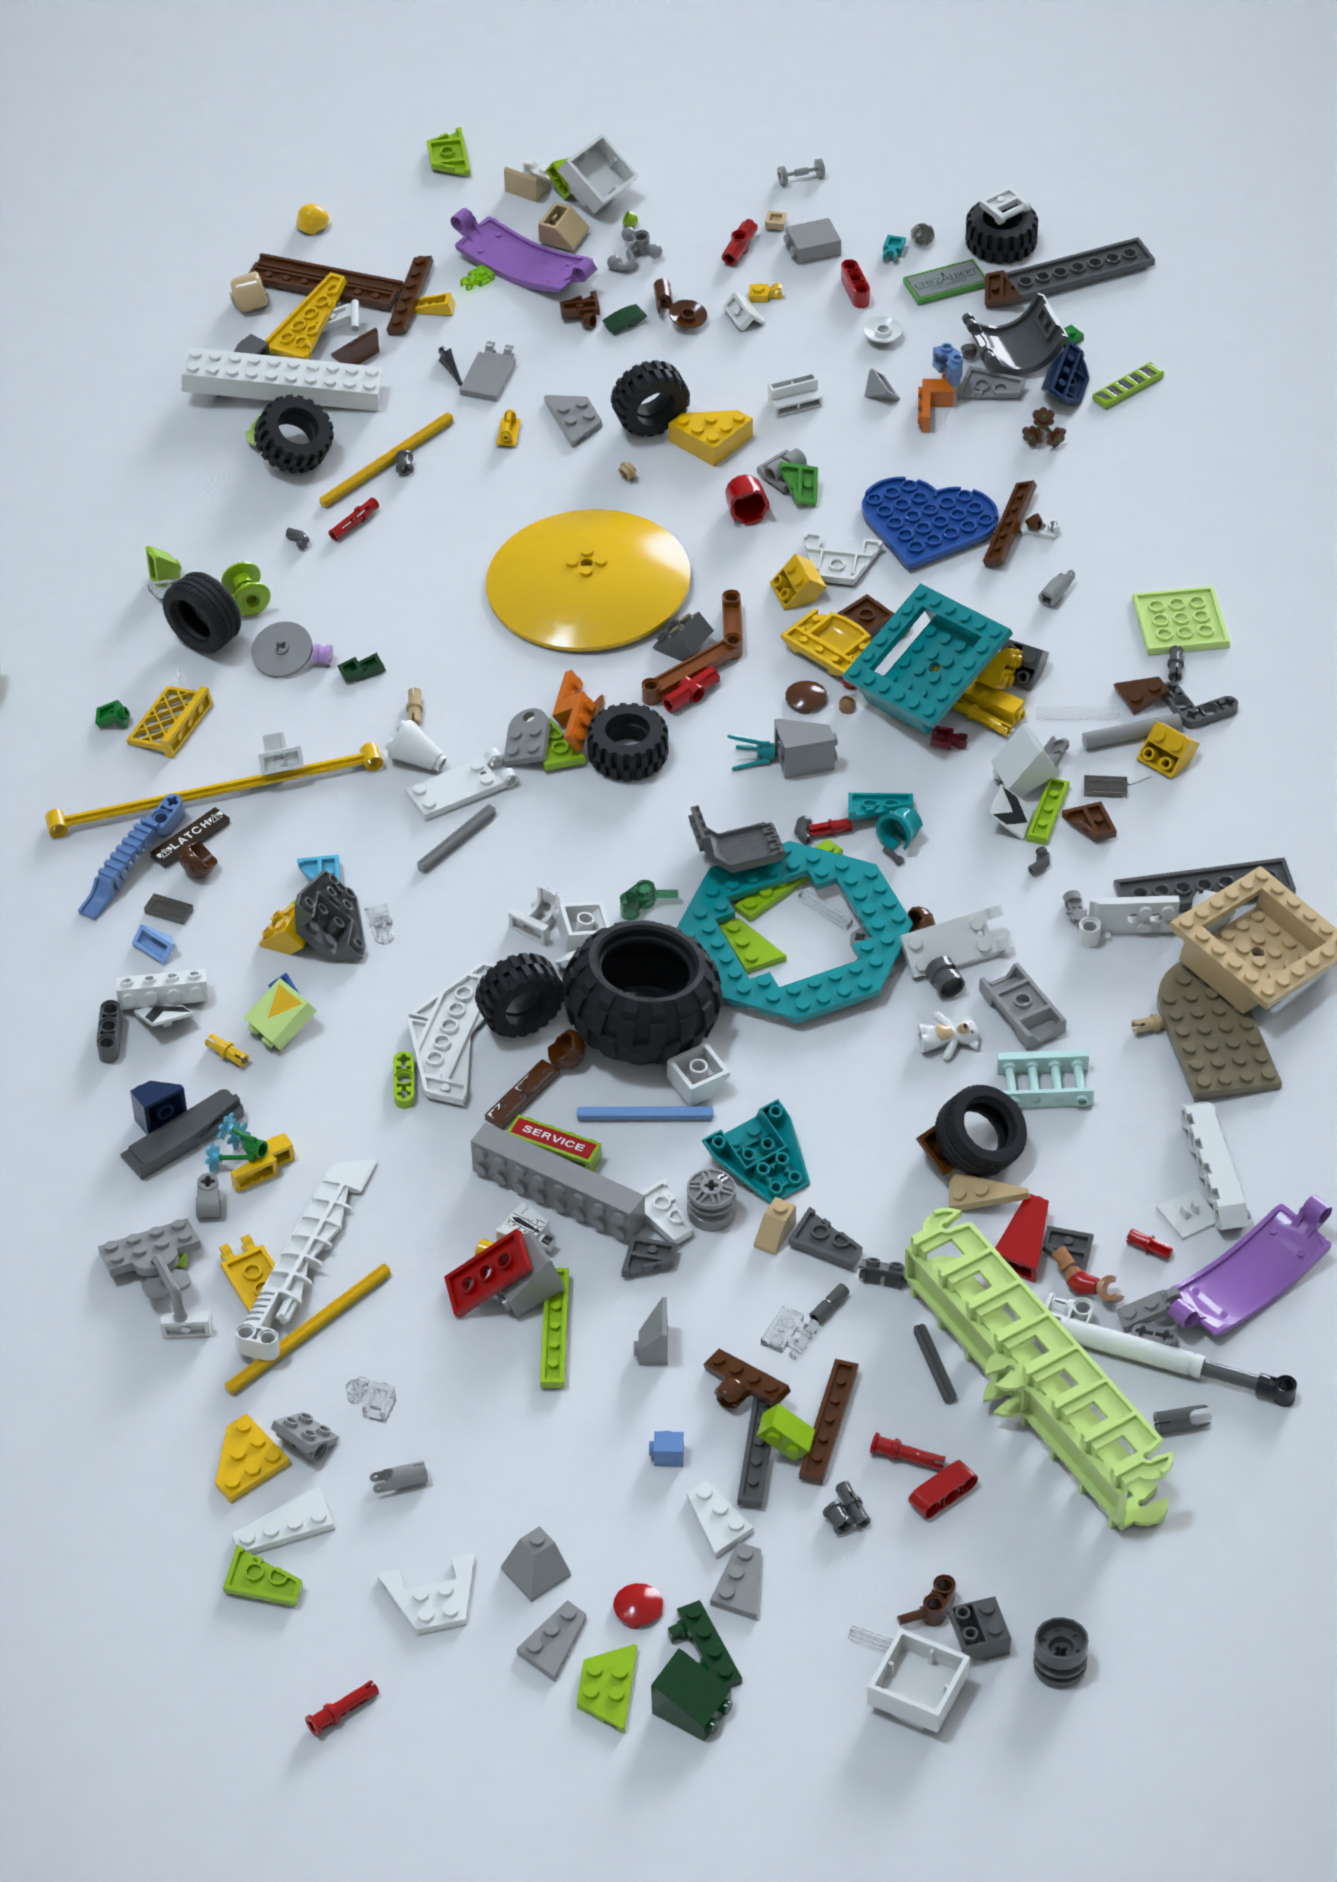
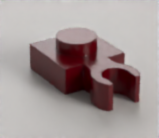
(944, 738)

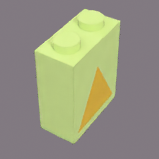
(279, 1015)

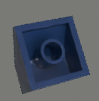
(157, 1104)

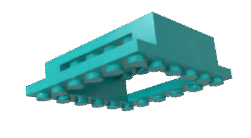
(954, 640)

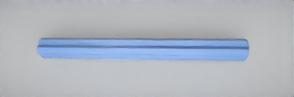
(646, 1113)

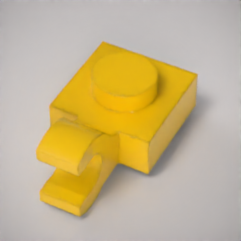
(762, 292)

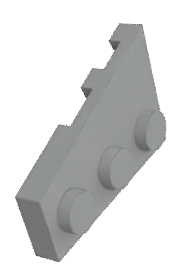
(739, 1583)
(550, 1643)

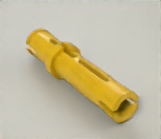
(974, 712)

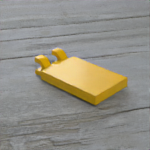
(246, 1271)

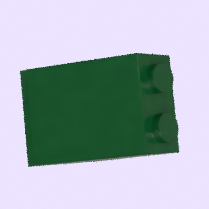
(690, 1696)

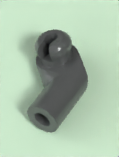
(298, 535)
(801, 829)
(1042, 861)

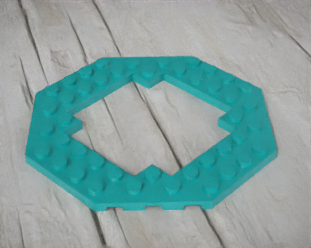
(822, 993)

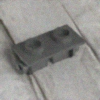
(873, 1269)

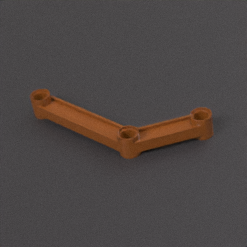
(727, 649)

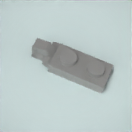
(1147, 1308)

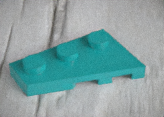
(876, 804)

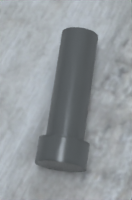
(898, 859)

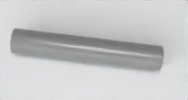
(1127, 731)

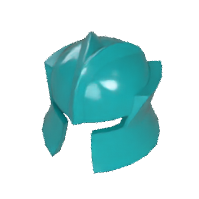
(902, 823)

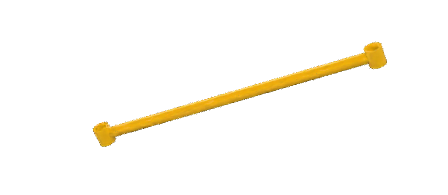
(59, 823)

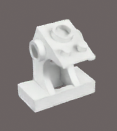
(278, 756)
(545, 905)

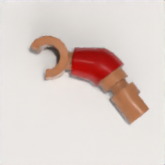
(1080, 1281)

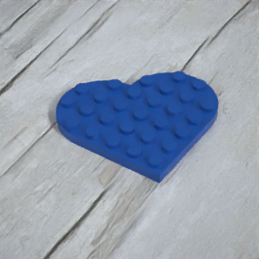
(927, 522)

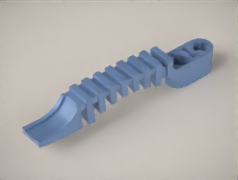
(161, 824)

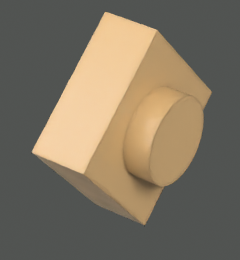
(775, 220)

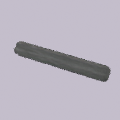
(934, 1363)

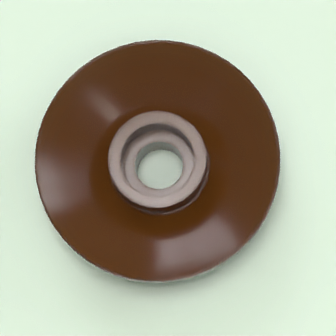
(688, 313)

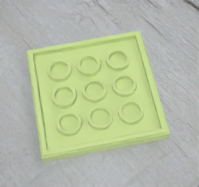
(1180, 618)

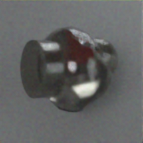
(922, 234)

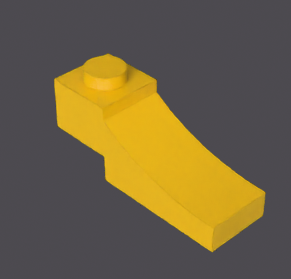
(279, 1152)

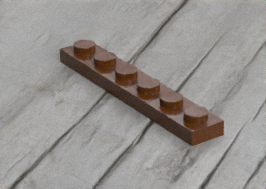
(410, 295)
(1009, 523)
(829, 1421)

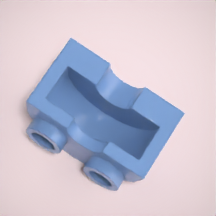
(948, 361)

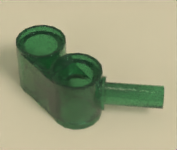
(642, 896)

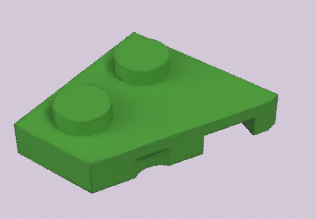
(801, 482)

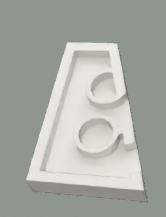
(718, 1518)

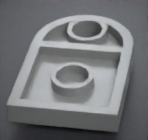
(527, 740)

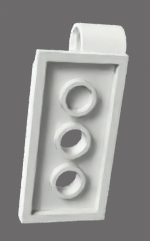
(1112, 917)

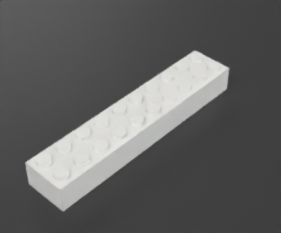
(275, 376)

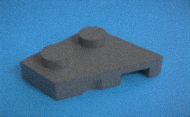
(648, 1256)

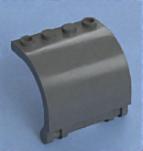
(1022, 344)

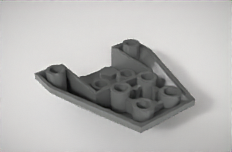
(330, 918)

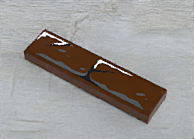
(522, 1094)

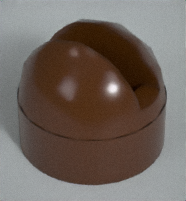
(589, 320)
(1034, 522)

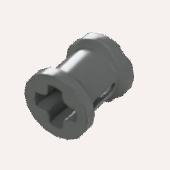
(401, 461)
(838, 1517)

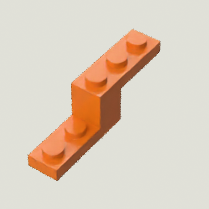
(933, 394)
(573, 710)

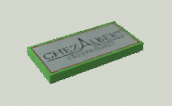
(945, 281)

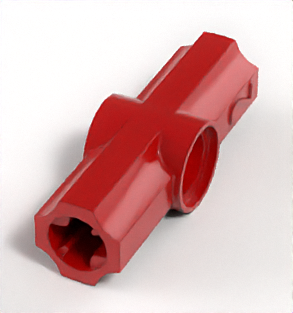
(739, 242)
(691, 689)

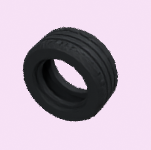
(201, 612)
(1000, 1112)

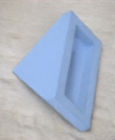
(154, 943)

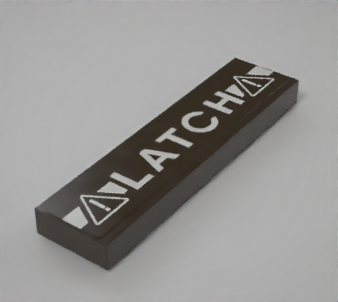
(195, 832)

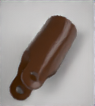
(662, 294)

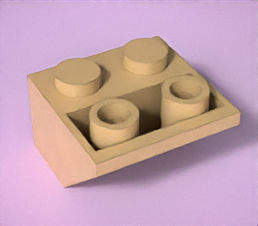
(562, 227)

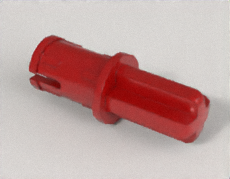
(830, 827)
(1149, 1243)

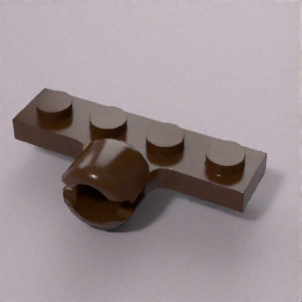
(743, 1381)

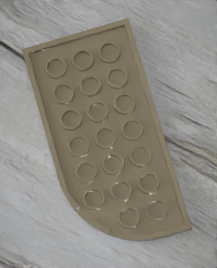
(1213, 1039)

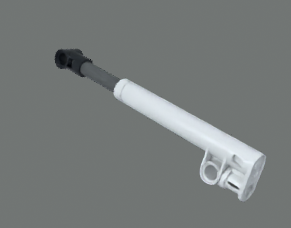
(1078, 1319)

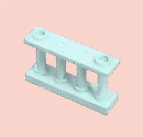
(1046, 1062)

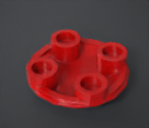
(638, 1605)

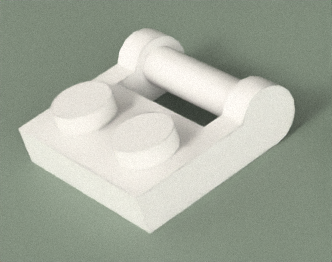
(1003, 200)

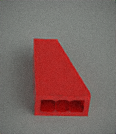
(1024, 1238)

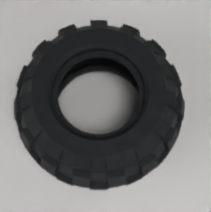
(650, 961)

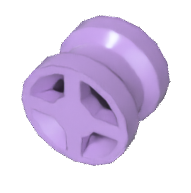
(322, 654)

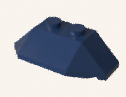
(1067, 375)

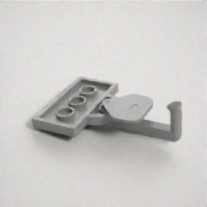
(155, 1255)

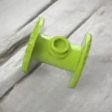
(243, 582)

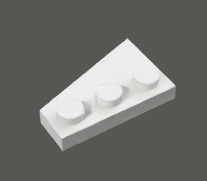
(664, 1213)

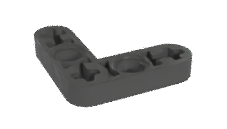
(1195, 716)

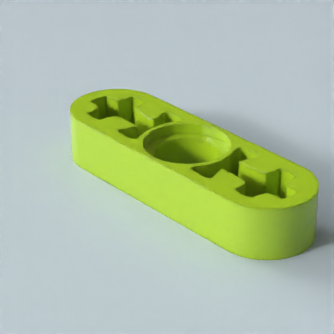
(409, 1086)

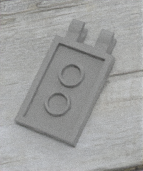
(489, 373)

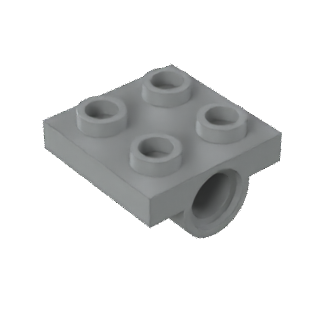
(770, 469)
(305, 1435)

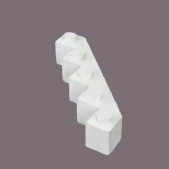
(1215, 1165)

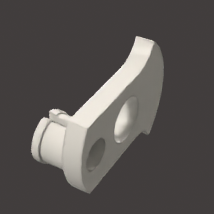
(1045, 533)

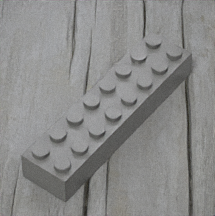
(558, 1183)

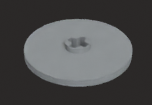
(281, 663)

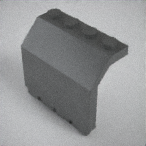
(740, 847)

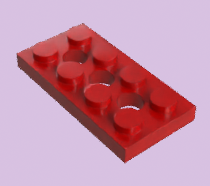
(477, 1268)

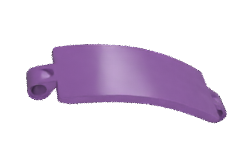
(517, 257)
(1254, 1269)

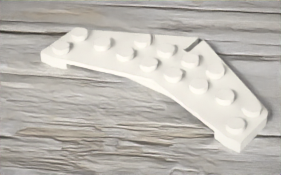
(442, 1037)

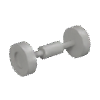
(818, 167)

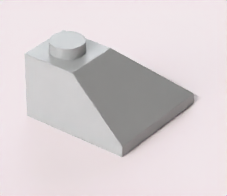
(653, 1337)
(535, 1564)

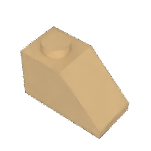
(775, 1225)

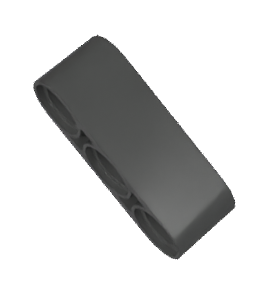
(109, 1031)

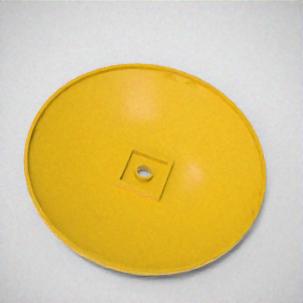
(556, 602)

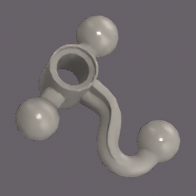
(639, 246)

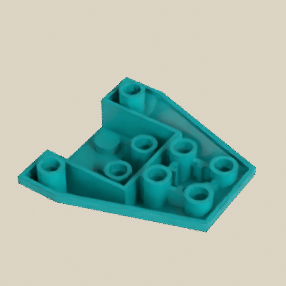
(762, 1153)

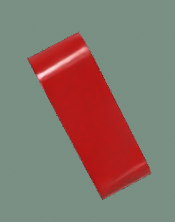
(855, 283)
(943, 1489)

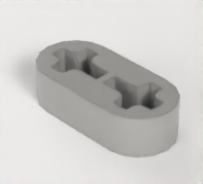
(1155, 1333)

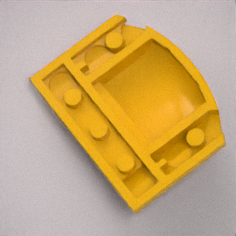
(827, 640)

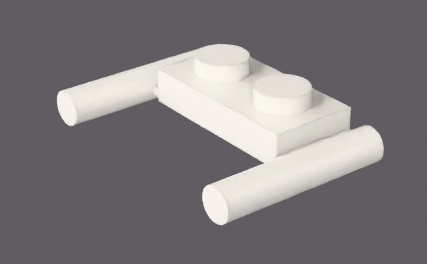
(344, 315)

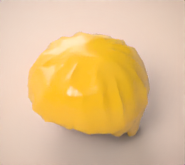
(312, 218)

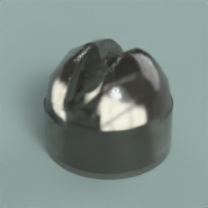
(969, 351)

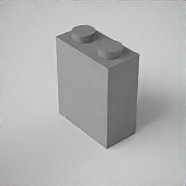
(812, 241)

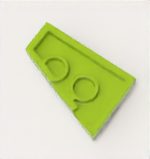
(750, 947)
(257, 1579)

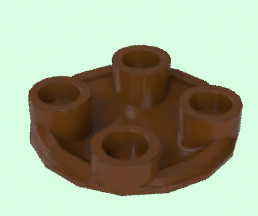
(806, 696)

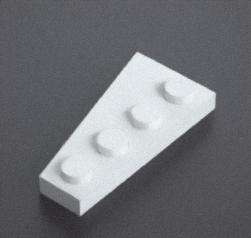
(289, 1523)

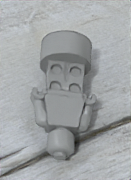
(1073, 900)

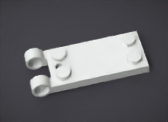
(460, 785)
(954, 939)

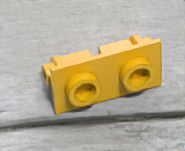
(508, 429)

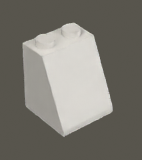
(1023, 763)

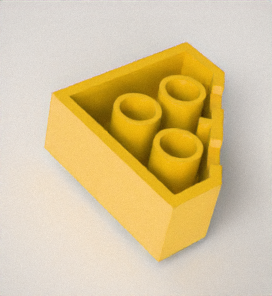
(711, 434)

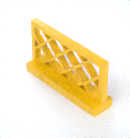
(182, 724)

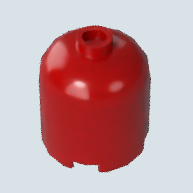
(746, 499)

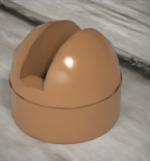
(847, 704)

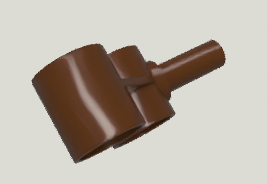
(937, 1600)

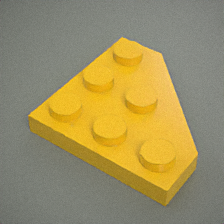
(247, 1459)

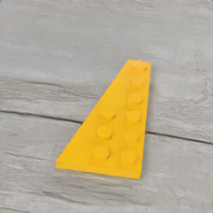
(303, 327)

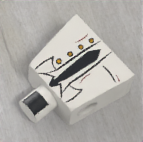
(525, 1220)

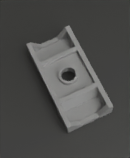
(1032, 1021)

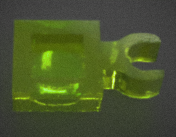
(479, 276)

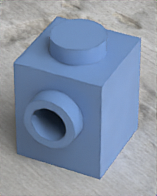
(667, 1448)

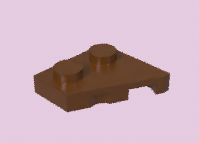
(1000, 290)
(577, 306)
(1142, 693)
(1091, 820)

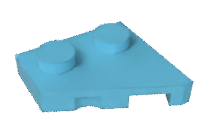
(314, 865)

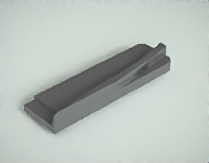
(181, 1134)

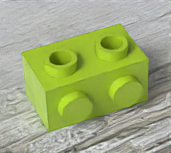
(786, 1432)

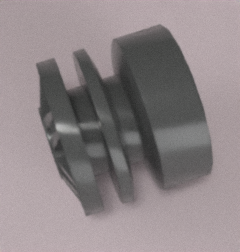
(1060, 1651)

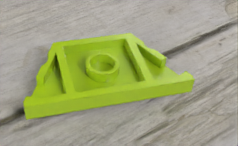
(449, 153)
(608, 1685)

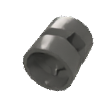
(945, 977)

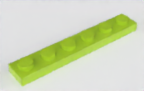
(758, 903)
(555, 1336)

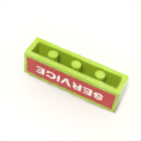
(557, 1141)

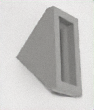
(879, 387)

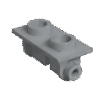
(1056, 749)

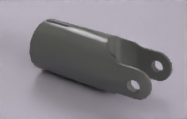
(1176, 1419)

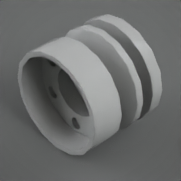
(711, 1200)

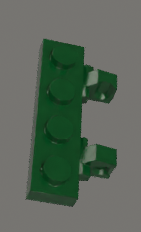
(699, 1629)

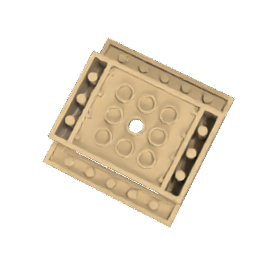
(1282, 928)

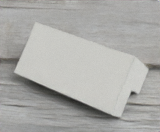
(794, 394)

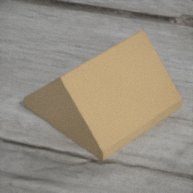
(524, 185)

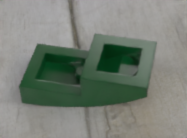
(626, 316)
(358, 670)

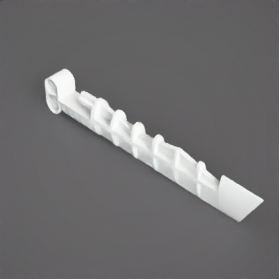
(288, 1278)

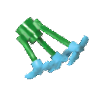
(252, 1146)

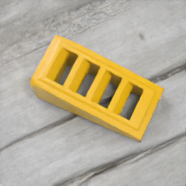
(436, 305)

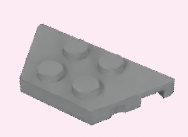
(574, 416)

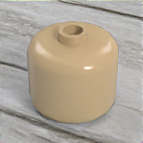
(248, 292)

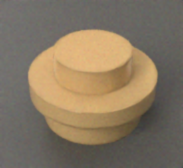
(627, 471)

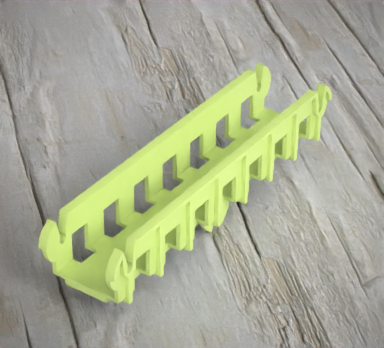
(1014, 1363)

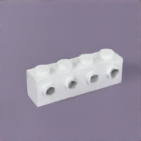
(162, 989)

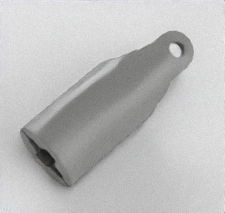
(1056, 588)
(400, 1477)

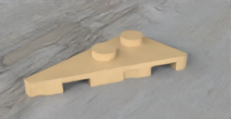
(974, 1192)

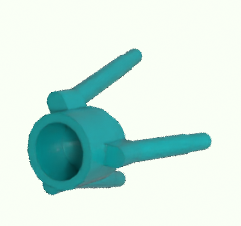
(764, 749)

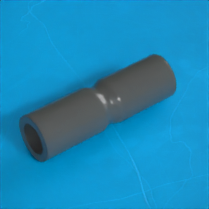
(831, 1301)

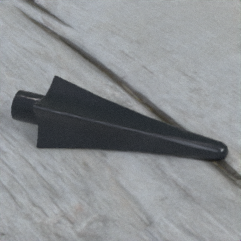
(447, 360)

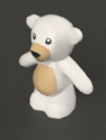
(947, 1034)

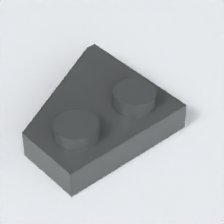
(1076, 1242)

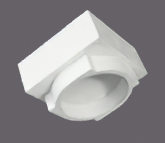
(597, 174)
(918, 1681)

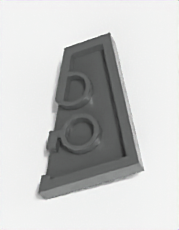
(821, 1239)

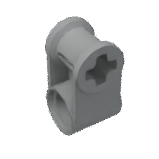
(208, 1196)

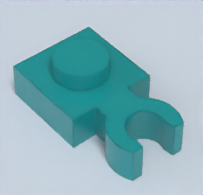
(893, 246)

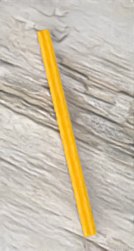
(385, 460)
(310, 1327)

